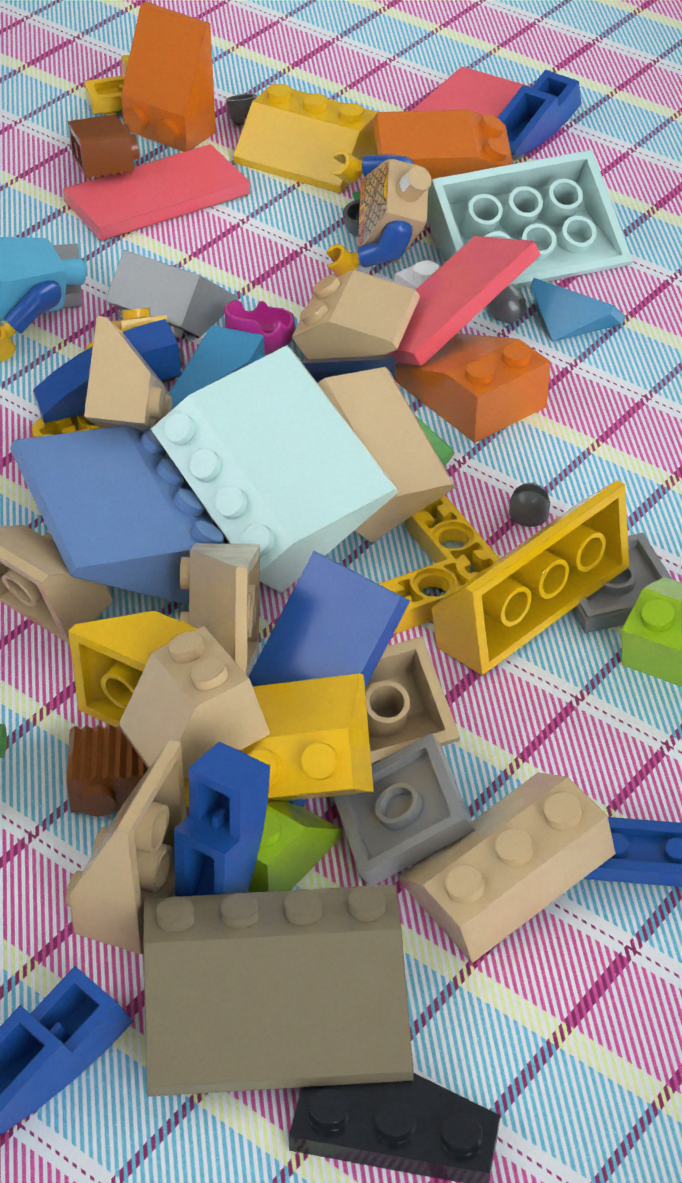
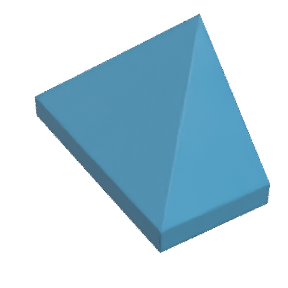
(572, 313)

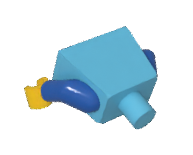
(31, 284)

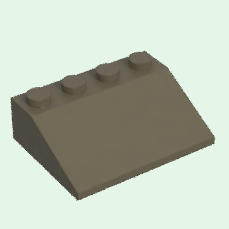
(275, 990)

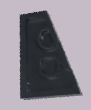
(398, 1128)

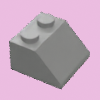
(185, 297)

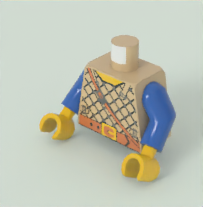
(389, 211)

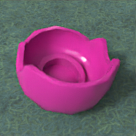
(272, 322)

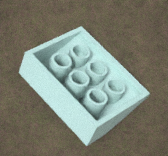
(546, 201)
(275, 463)

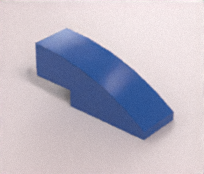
(540, 111)
(65, 389)
(225, 823)
(54, 1044)

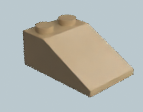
(225, 596)
(132, 858)

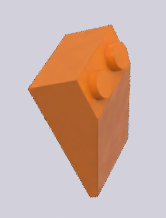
(170, 79)
(444, 140)
(480, 383)

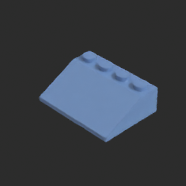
(116, 507)

